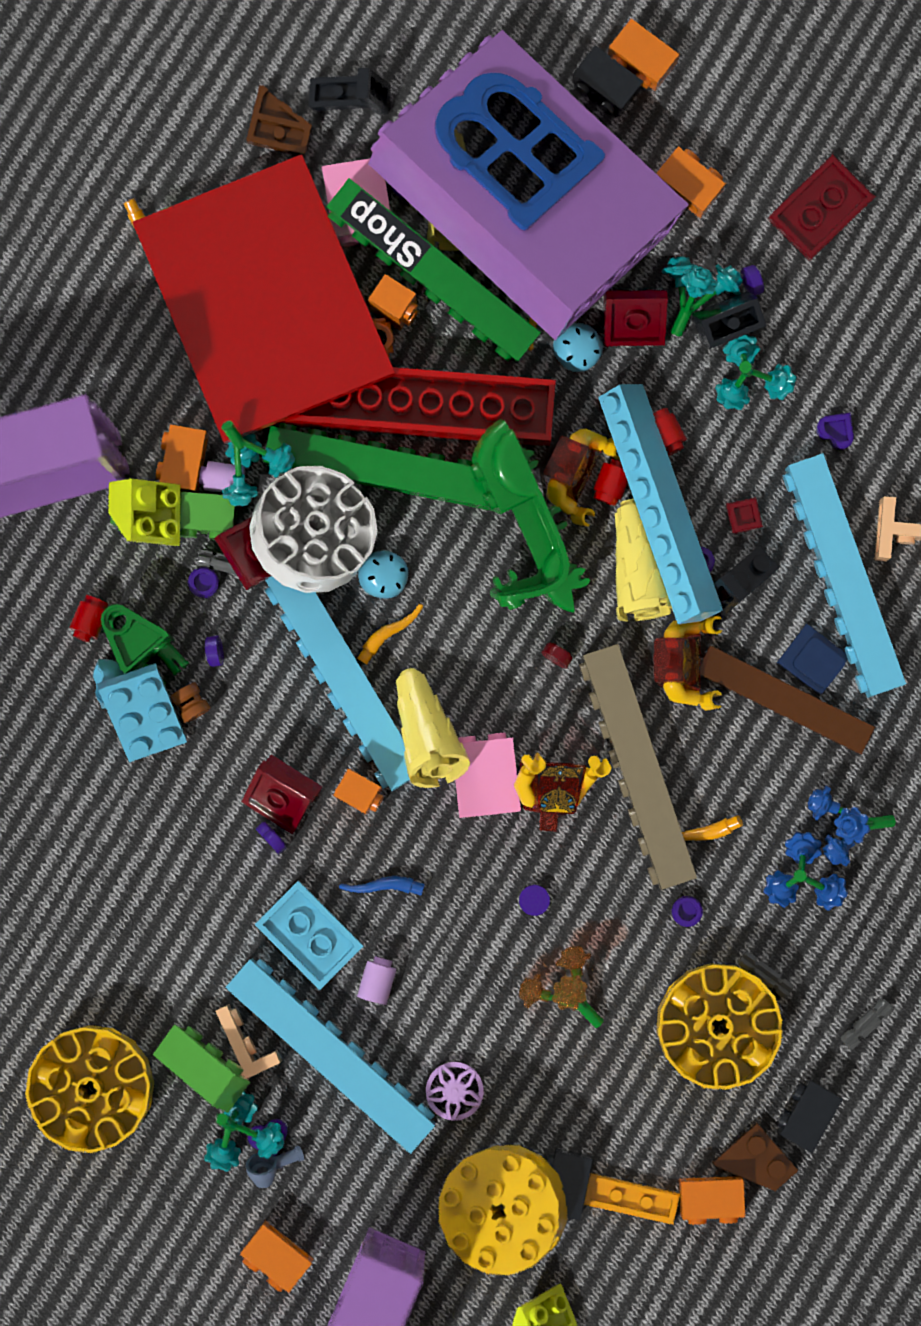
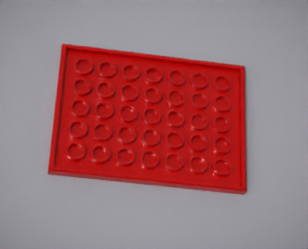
(263, 298)

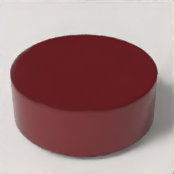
(557, 655)

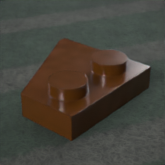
(277, 126)
(756, 1159)

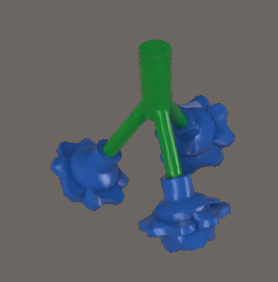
(851, 825)
(783, 887)

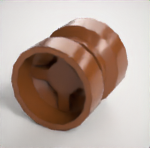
(193, 708)

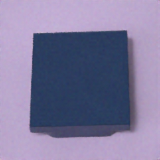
(813, 659)

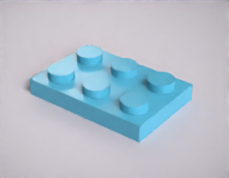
(142, 712)
(309, 935)

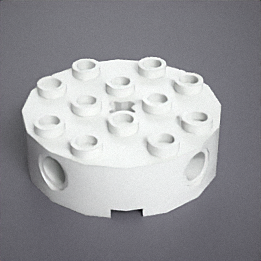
(313, 529)

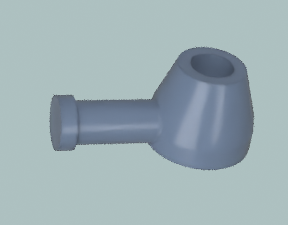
(263, 1170)

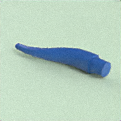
(392, 882)

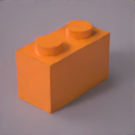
(643, 54)
(692, 180)
(394, 302)
(183, 457)
(359, 792)
(712, 1199)
(276, 1257)

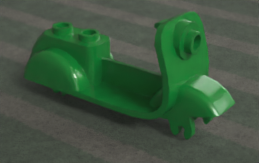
(510, 484)

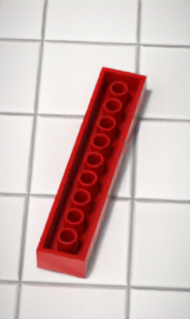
(441, 406)

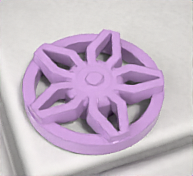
(454, 1091)

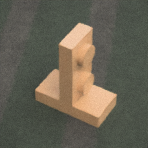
(888, 529)
(244, 1047)

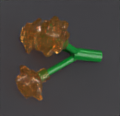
(567, 992)

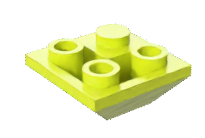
(146, 510)
(546, 1309)

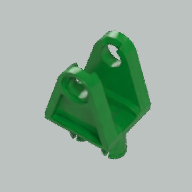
(139, 641)

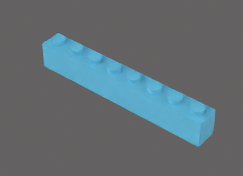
(660, 503)
(844, 576)
(345, 679)
(331, 1055)

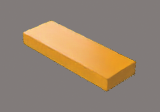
(631, 1198)

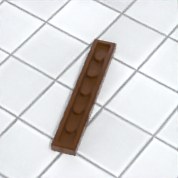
(785, 700)

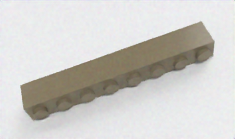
(638, 766)

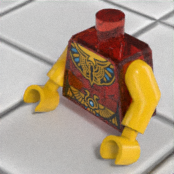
(570, 470)
(678, 663)
(555, 786)

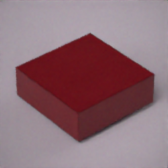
(744, 515)

